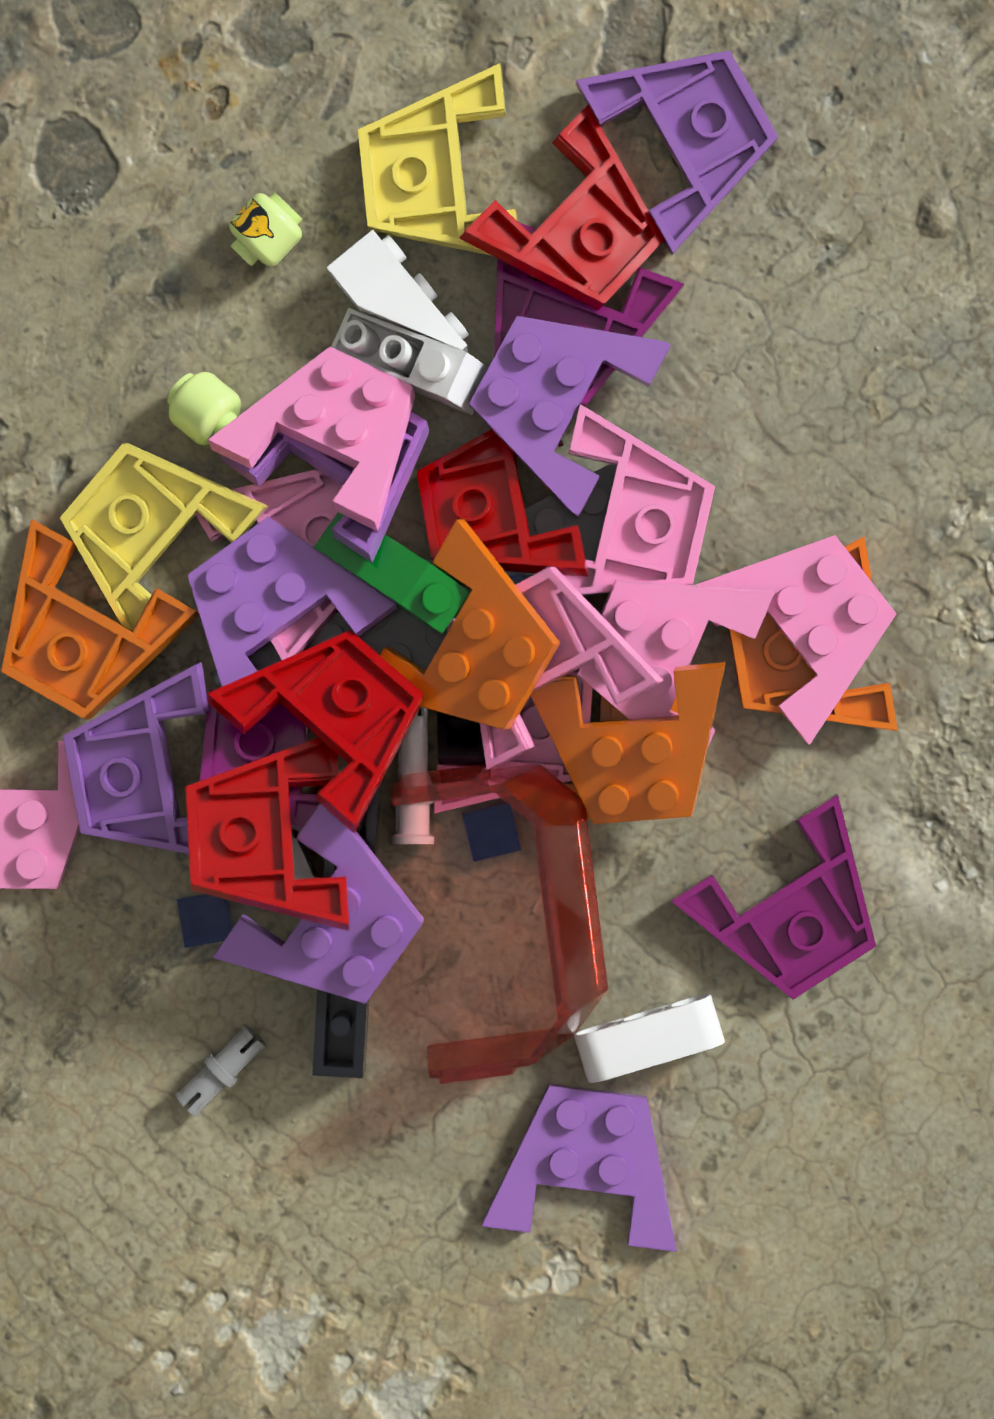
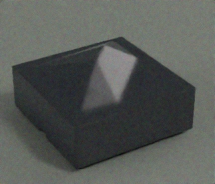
(458, 740)

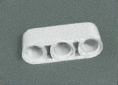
(649, 1038)

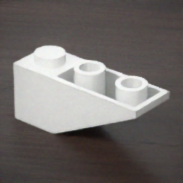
(382, 288)
(428, 365)

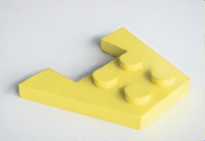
(416, 164)
(137, 512)

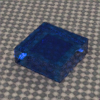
(491, 831)
(204, 919)

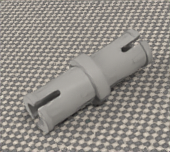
(220, 1070)

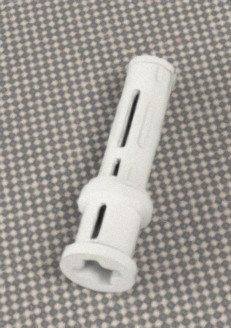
(413, 820)

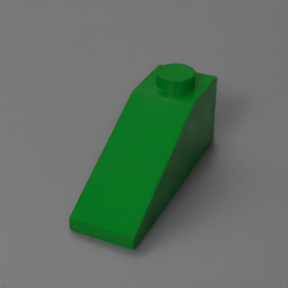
(401, 577)

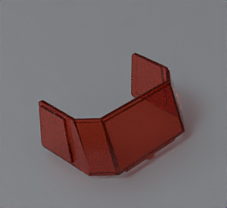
(568, 907)

